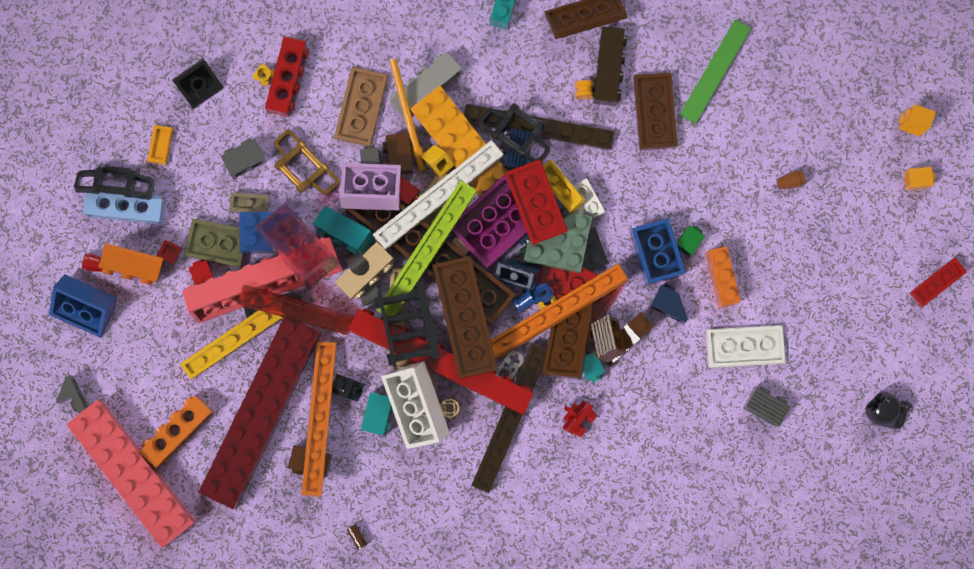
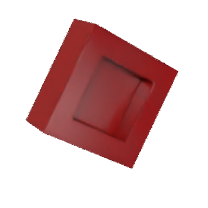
(169, 252)

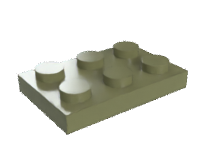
(214, 243)

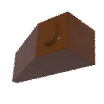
(633, 332)

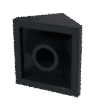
(197, 83)

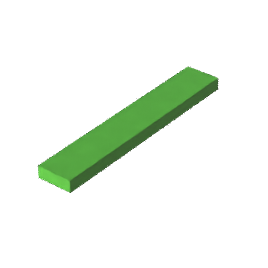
(715, 71)

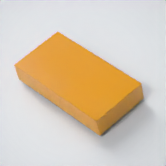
(160, 144)

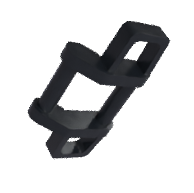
(507, 119)
(128, 190)

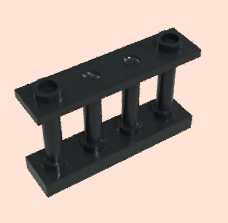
(427, 331)

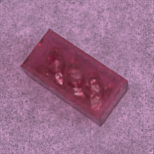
(296, 245)

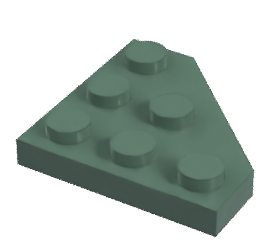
(564, 250)

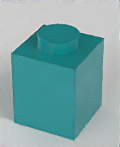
(593, 368)

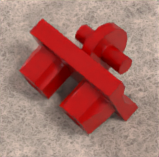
(576, 415)

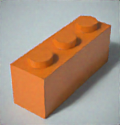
(722, 277)

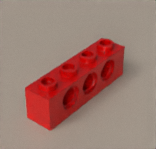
(289, 48)

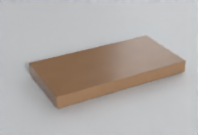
(361, 106)

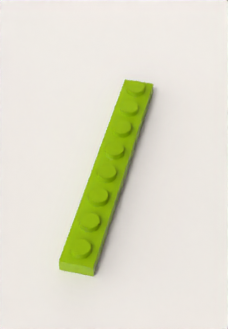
(430, 244)

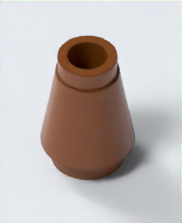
(791, 180)

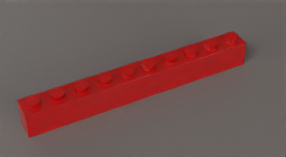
(487, 384)

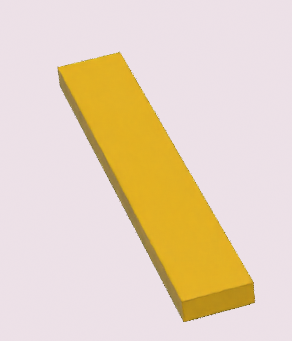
(227, 342)

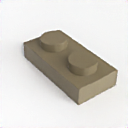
(249, 202)

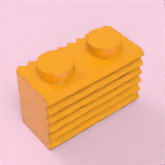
(916, 120)

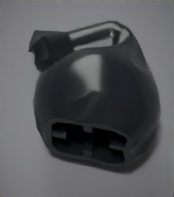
(887, 410)

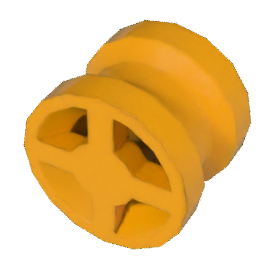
(584, 89)

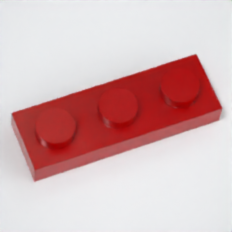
(938, 282)

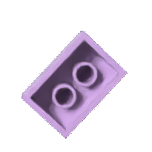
(370, 186)

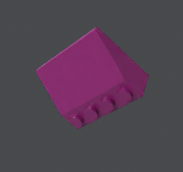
(491, 223)

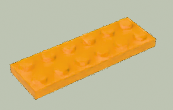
(454, 135)

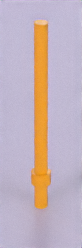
(416, 150)

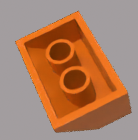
(130, 264)

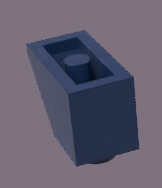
(669, 303)

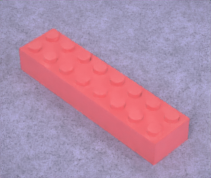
(221, 294)
(131, 473)

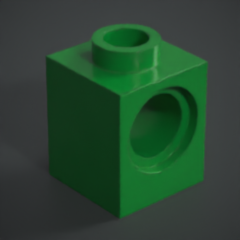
(690, 240)

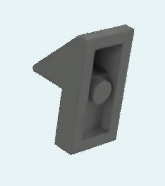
(69, 391)

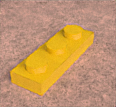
(563, 188)

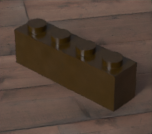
(609, 65)

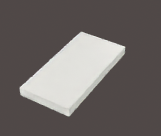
(745, 346)

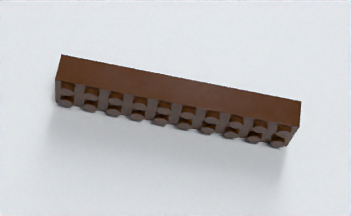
(493, 294)

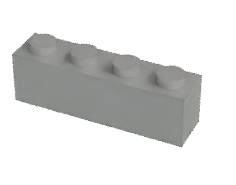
(440, 73)

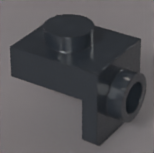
(347, 387)

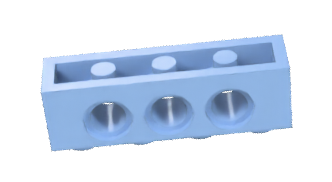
(153, 215)

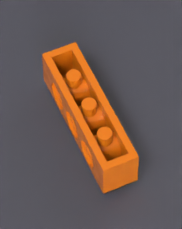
(150, 449)

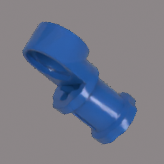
(533, 297)

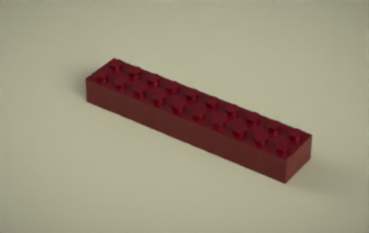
(260, 413)

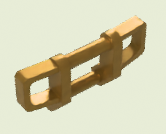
(302, 147)

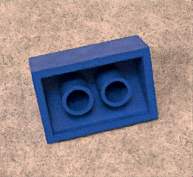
(82, 305)

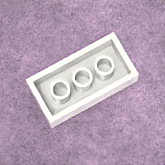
(415, 405)

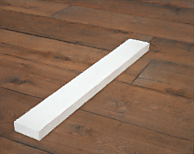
(437, 195)

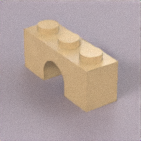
(378, 261)

